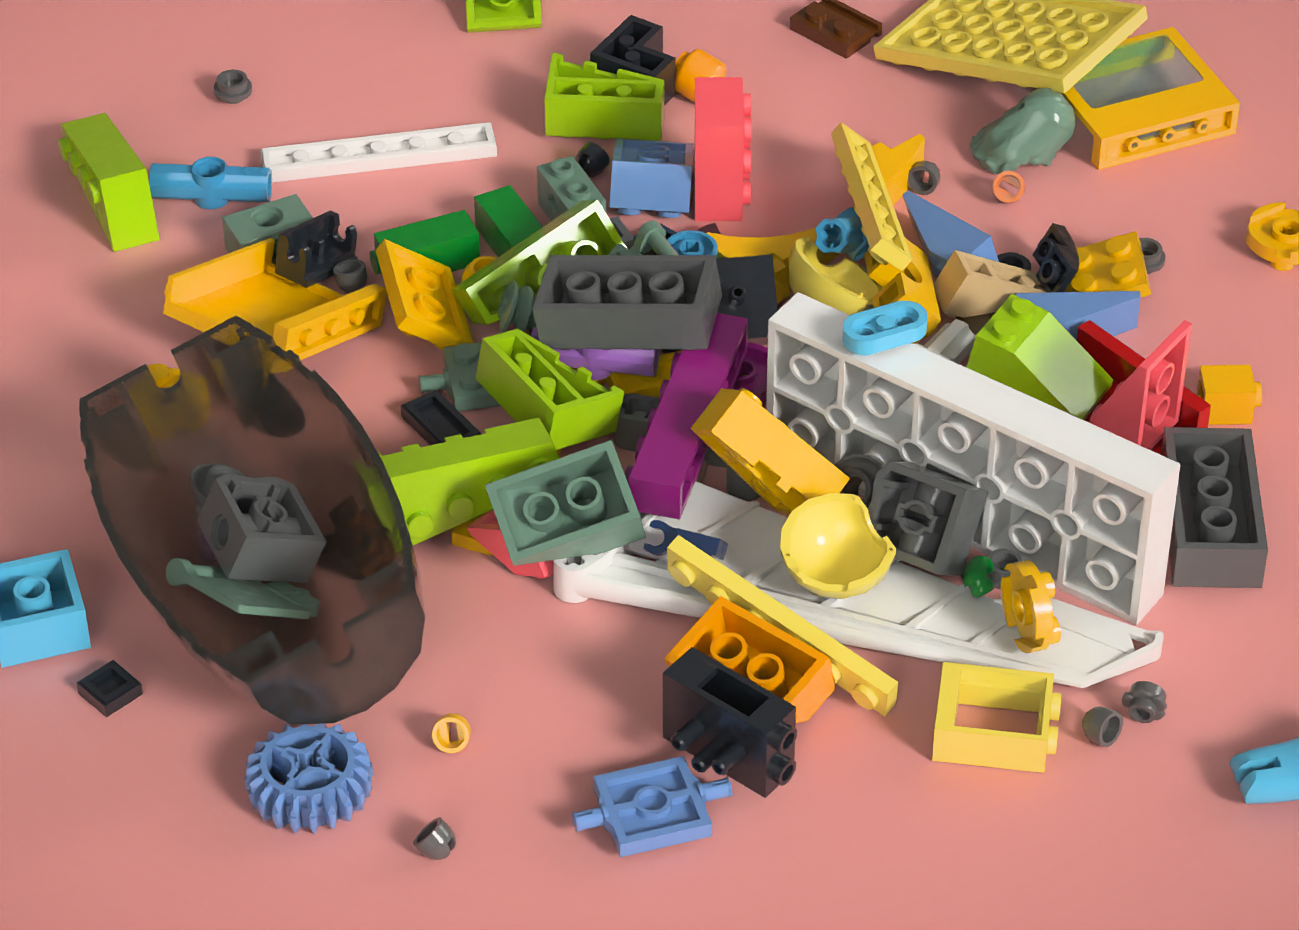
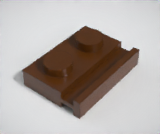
(835, 26)

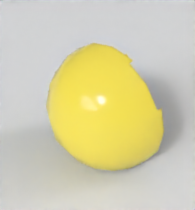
(837, 285)
(834, 547)

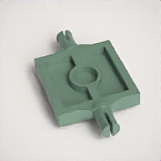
(459, 378)

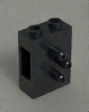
(748, 293)
(728, 723)

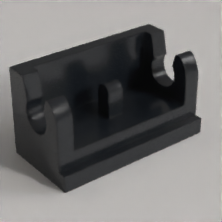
(313, 249)

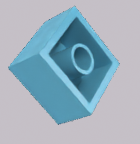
(40, 609)

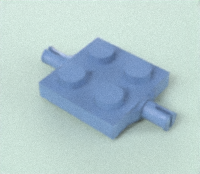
(652, 806)

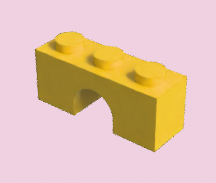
(910, 284)

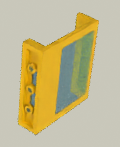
(1151, 100)

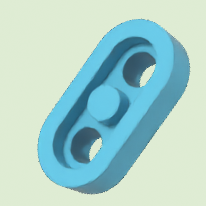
(884, 327)

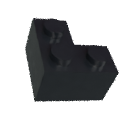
(637, 48)

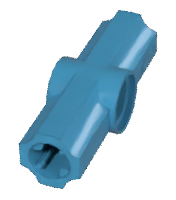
(210, 182)
(842, 235)

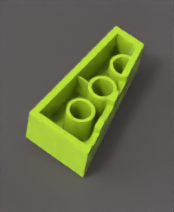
(111, 180)
(447, 480)

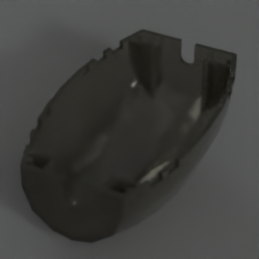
(271, 417)

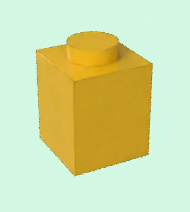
(1230, 393)

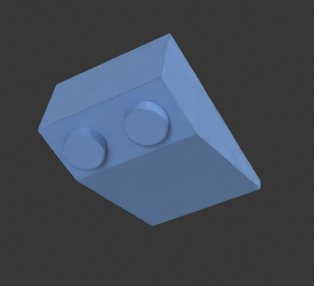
(651, 177)

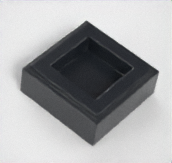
(109, 688)

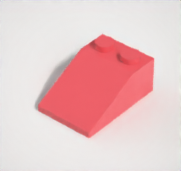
(1149, 395)

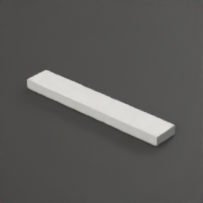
(380, 152)

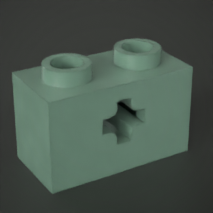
(563, 185)

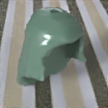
(1026, 133)

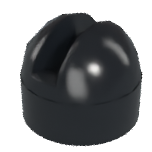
(592, 159)

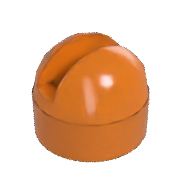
(1012, 179)

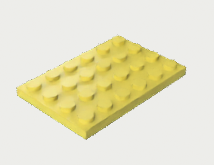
(1012, 39)

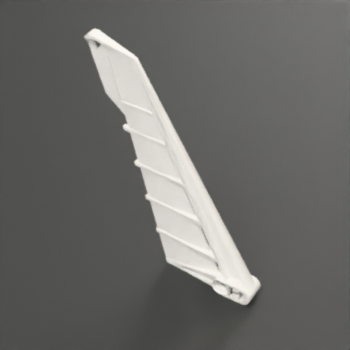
(900, 615)

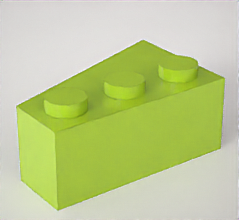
(601, 103)

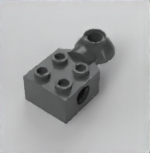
(919, 510)
(256, 525)

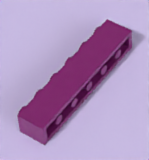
(671, 452)

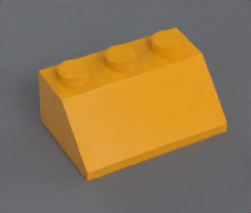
(761, 655)

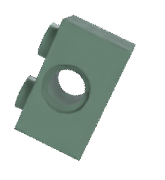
(263, 222)

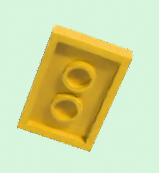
(422, 296)

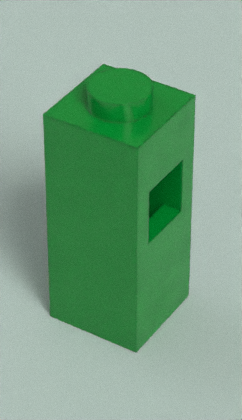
(503, 219)
(445, 239)

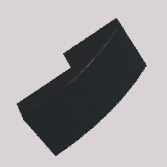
(1056, 258)

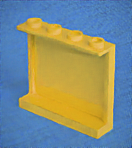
(247, 287)

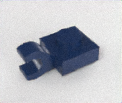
(710, 545)

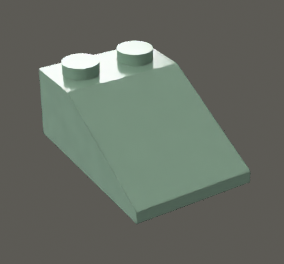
(567, 507)

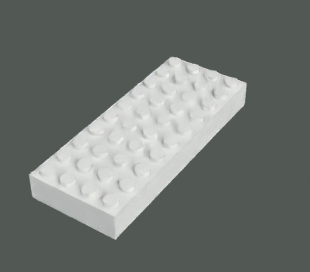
(1057, 485)

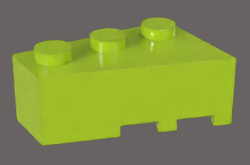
(535, 384)

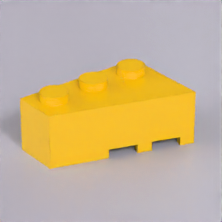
(766, 451)

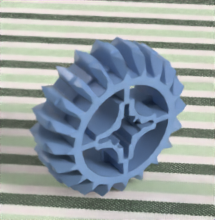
(306, 764)

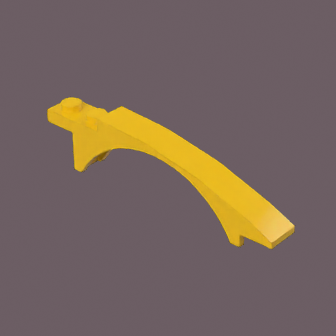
(894, 167)

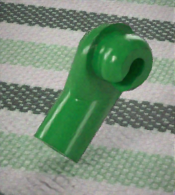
(976, 576)

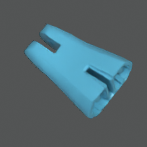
(1268, 773)

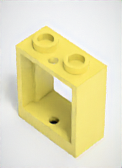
(995, 689)

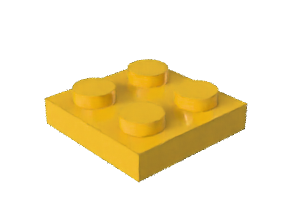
(1112, 266)

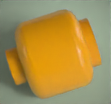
(696, 64)

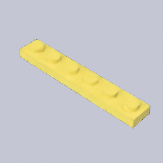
(871, 198)
(864, 681)

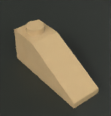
(980, 285)

